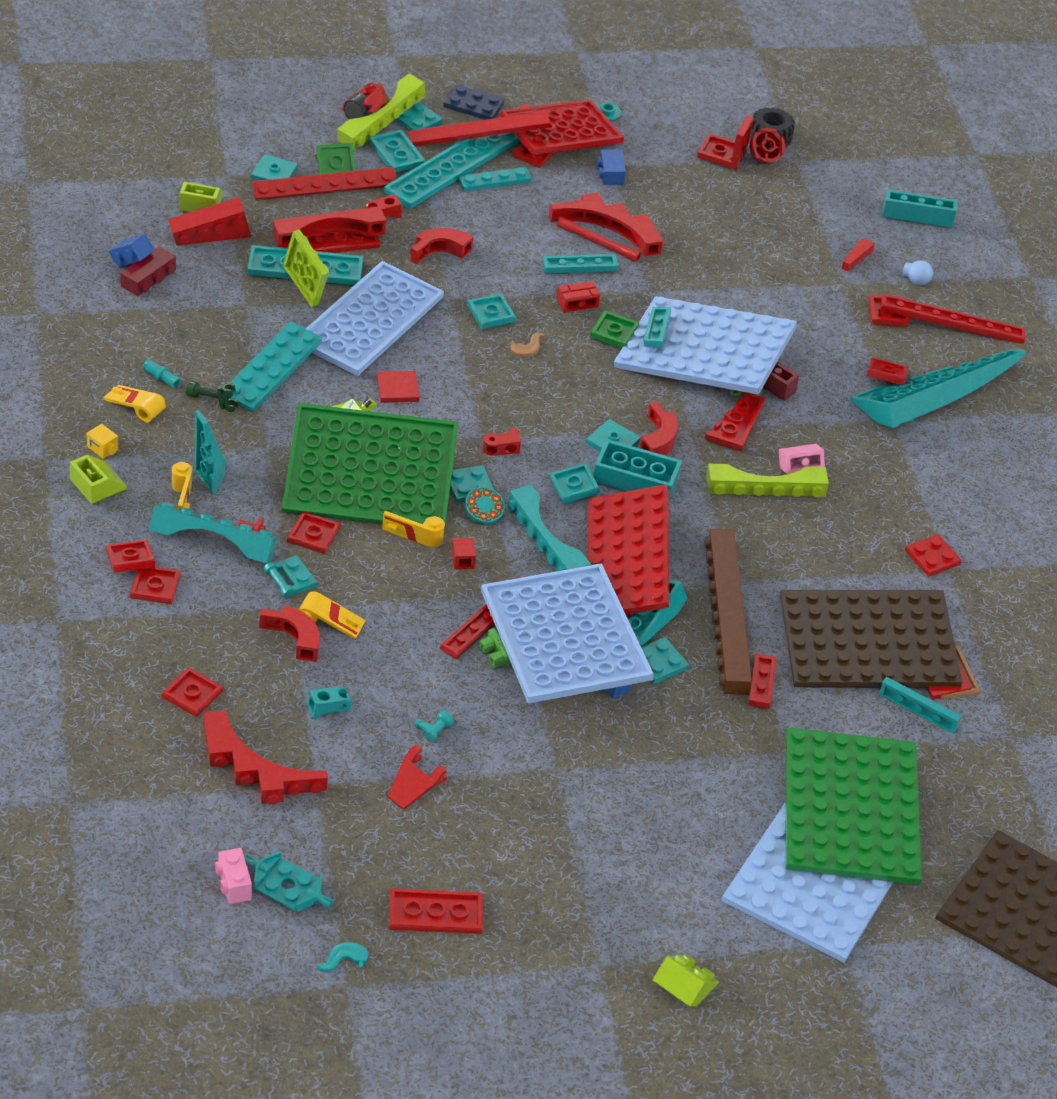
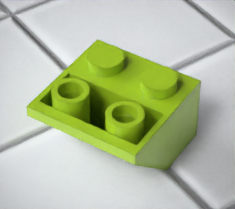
(199, 196)
(95, 478)
(685, 979)

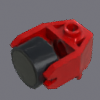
(366, 101)

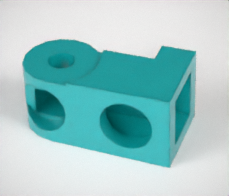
(328, 701)

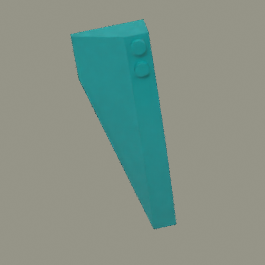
(934, 390)

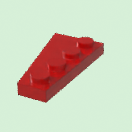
(737, 423)

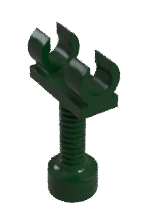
(223, 392)

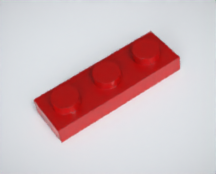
(762, 681)

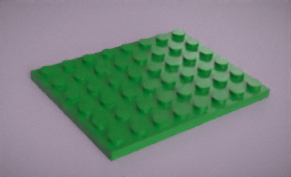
(369, 463)
(852, 806)

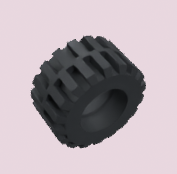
(774, 119)

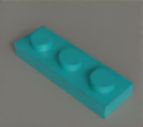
(657, 327)

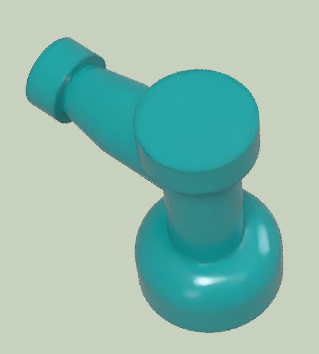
(444, 719)

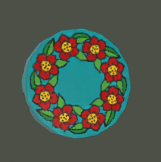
(484, 505)

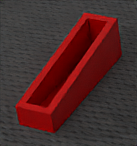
(858, 253)

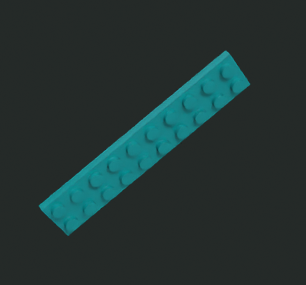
(448, 167)

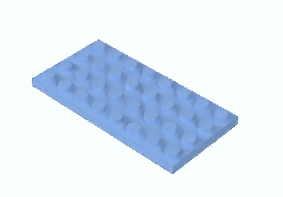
(372, 317)

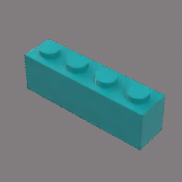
(919, 208)

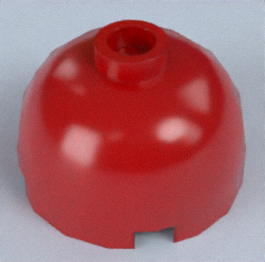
(767, 146)

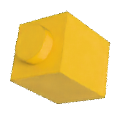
(102, 441)

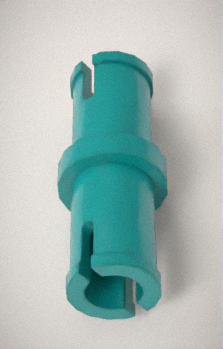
(161, 373)

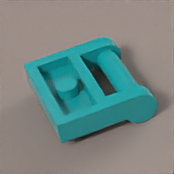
(296, 574)

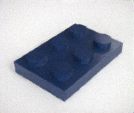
(473, 102)

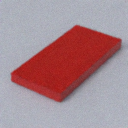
(342, 242)
(436, 911)

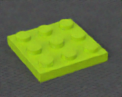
(306, 268)

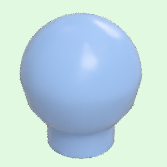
(918, 272)

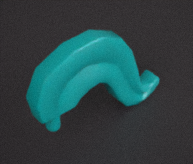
(345, 950)

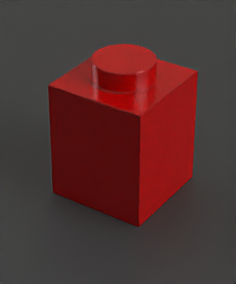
(463, 553)

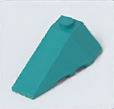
(209, 460)
(650, 622)

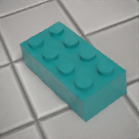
(635, 468)

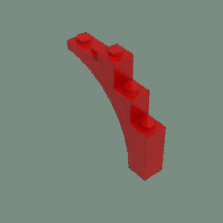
(615, 217)
(249, 768)

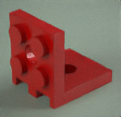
(731, 151)

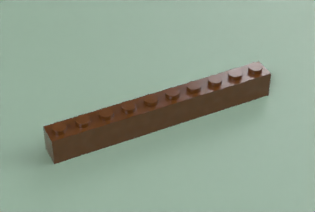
(728, 612)

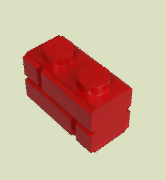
(578, 296)

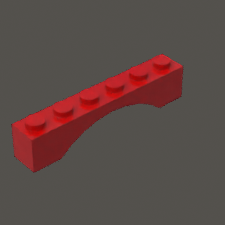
(359, 221)

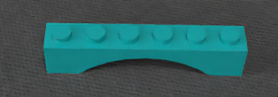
(525, 504)
(254, 544)

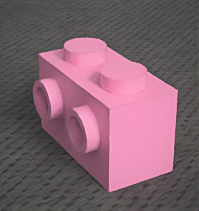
(798, 457)
(234, 876)

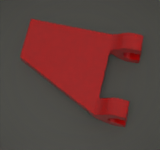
(411, 781)

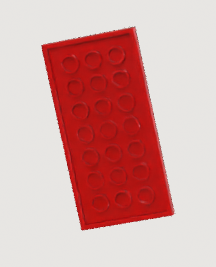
(632, 543)

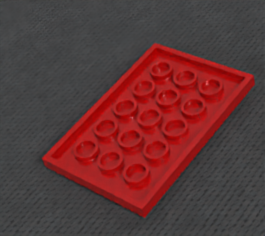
(571, 127)

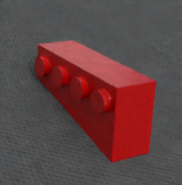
(211, 224)

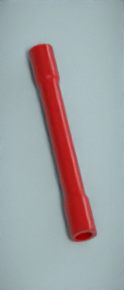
(625, 251)

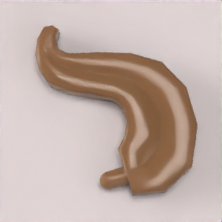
(527, 350)

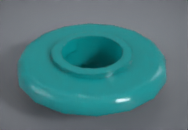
(610, 110)

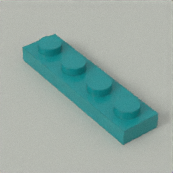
(495, 179)
(580, 263)
(920, 705)

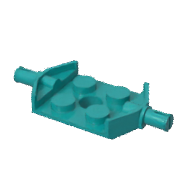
(275, 871)

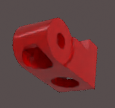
(390, 206)
(502, 443)

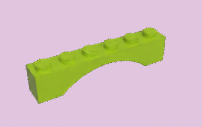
(359, 130)
(729, 480)

